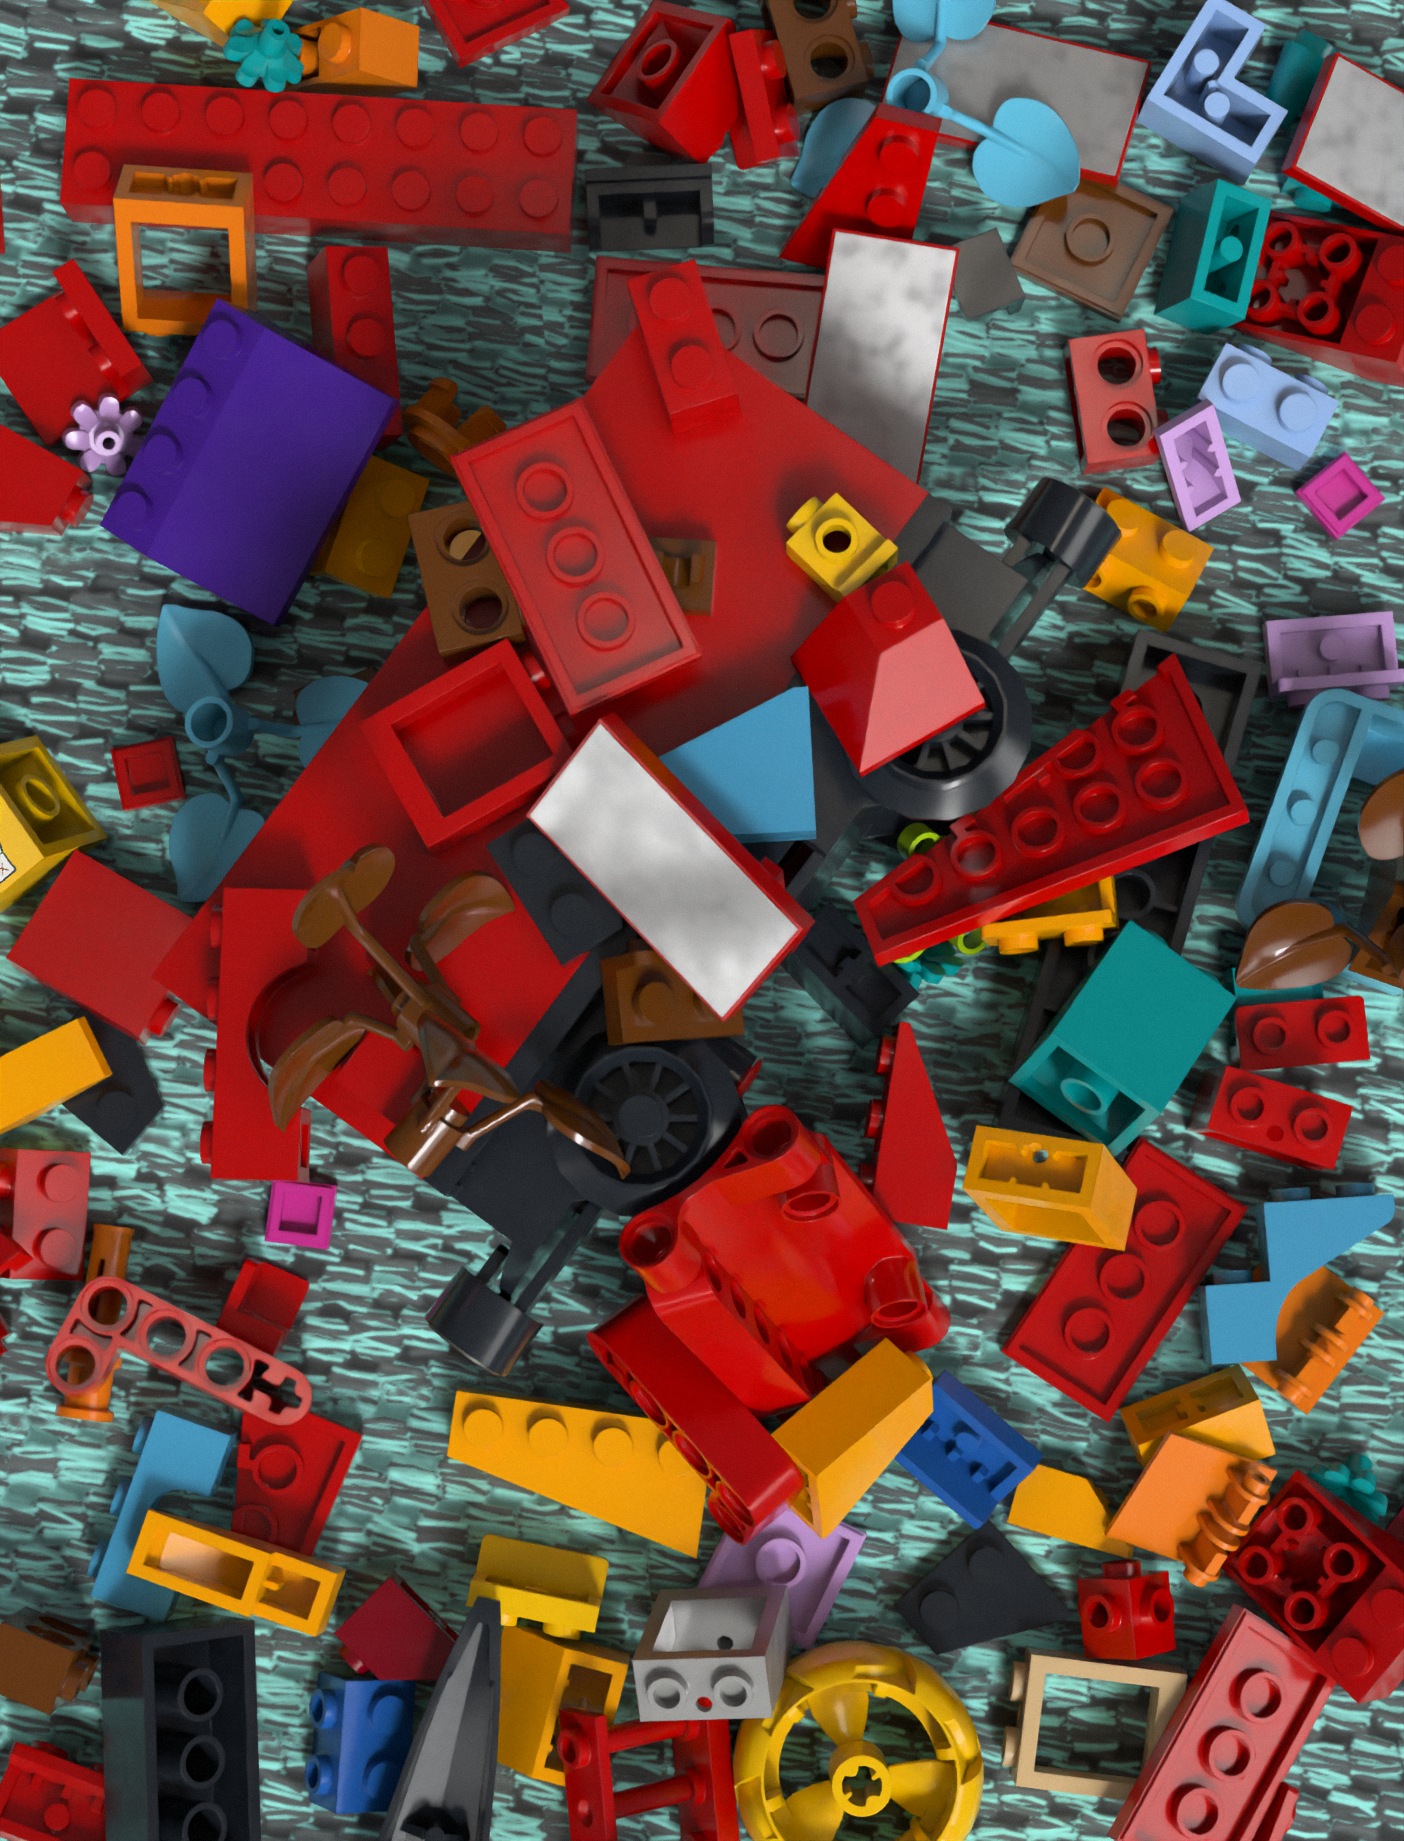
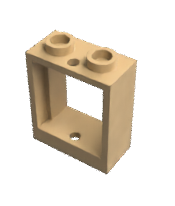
(1027, 1688)

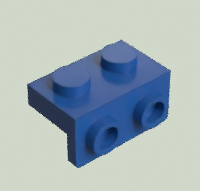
(967, 1452)
(358, 1741)

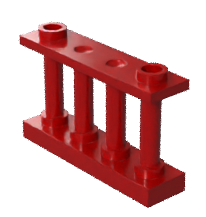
(699, 1785)

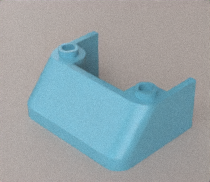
(1334, 741)

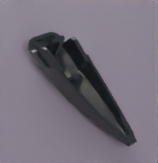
(453, 1757)

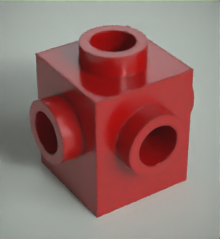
(1126, 1611)

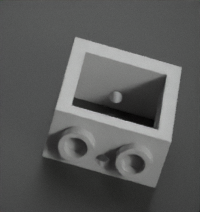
(689, 1658)

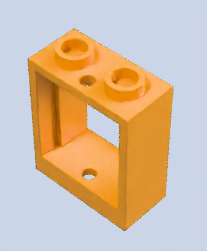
(1069, 1197)

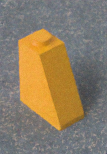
(855, 1431)

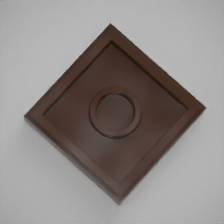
(1092, 245)

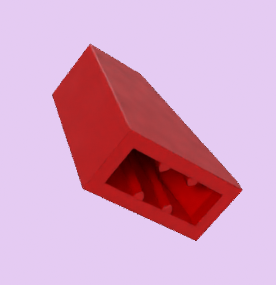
(39, 488)

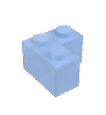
(1204, 105)

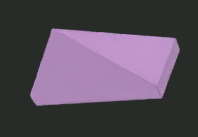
(1197, 465)

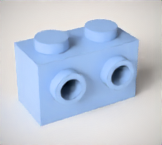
(1266, 406)

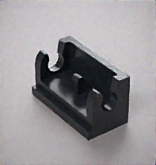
(649, 207)
(844, 978)

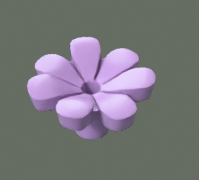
(98, 425)

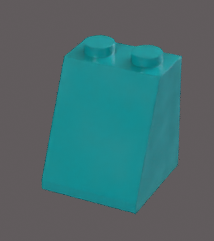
(1124, 1039)

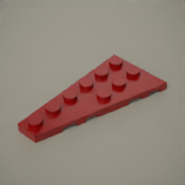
(1079, 813)

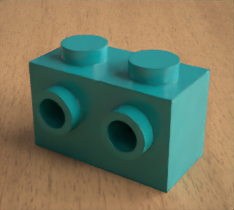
(1213, 257)

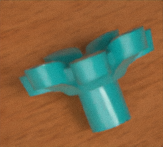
(265, 52)
(931, 965)
(1353, 1485)

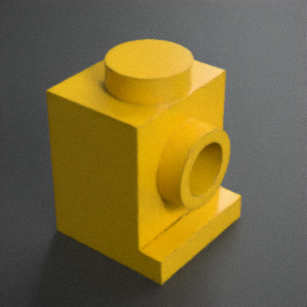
(841, 572)

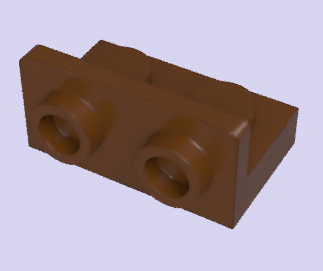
(653, 1004)

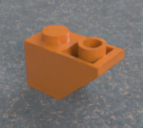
(358, 55)

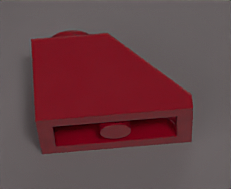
(396, 1635)

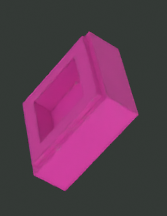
(1339, 496)
(301, 1214)

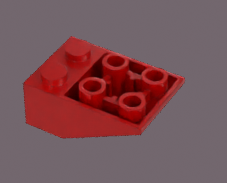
(1331, 296)
(912, 1154)
(1328, 1585)

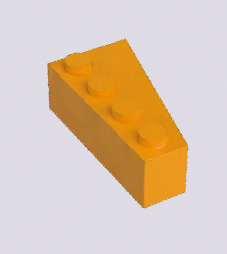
(583, 1457)

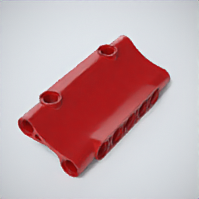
(781, 1267)

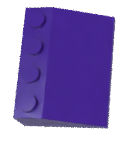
(249, 462)

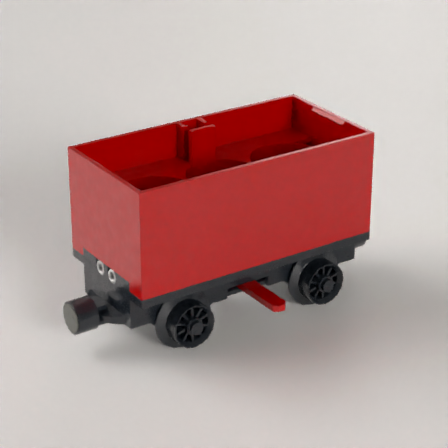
(665, 1100)

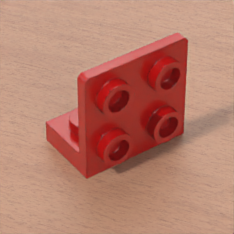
(67, 354)

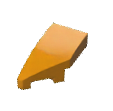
(1066, 1509)

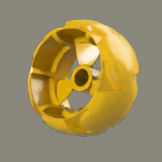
(834, 1687)

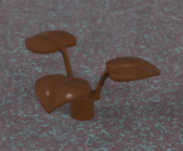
(442, 925)
(1297, 938)
(454, 1062)

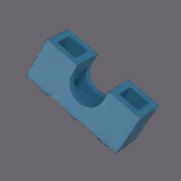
(175, 1455)

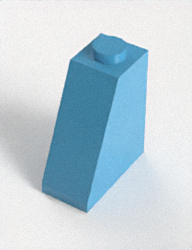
(755, 771)

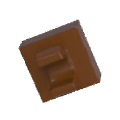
(689, 570)

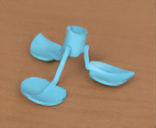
(1025, 153)
(198, 664)

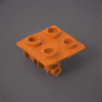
(1315, 1336)
(1192, 1505)

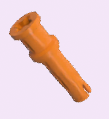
(107, 1258)

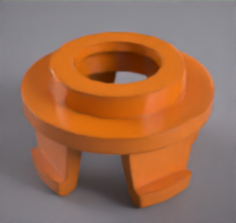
(434, 420)

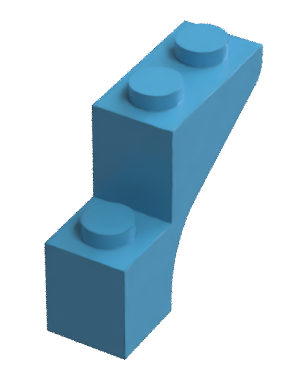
(1293, 1242)

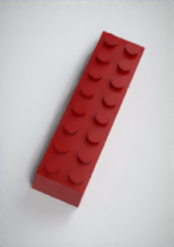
(336, 161)

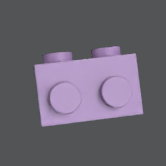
(1331, 653)

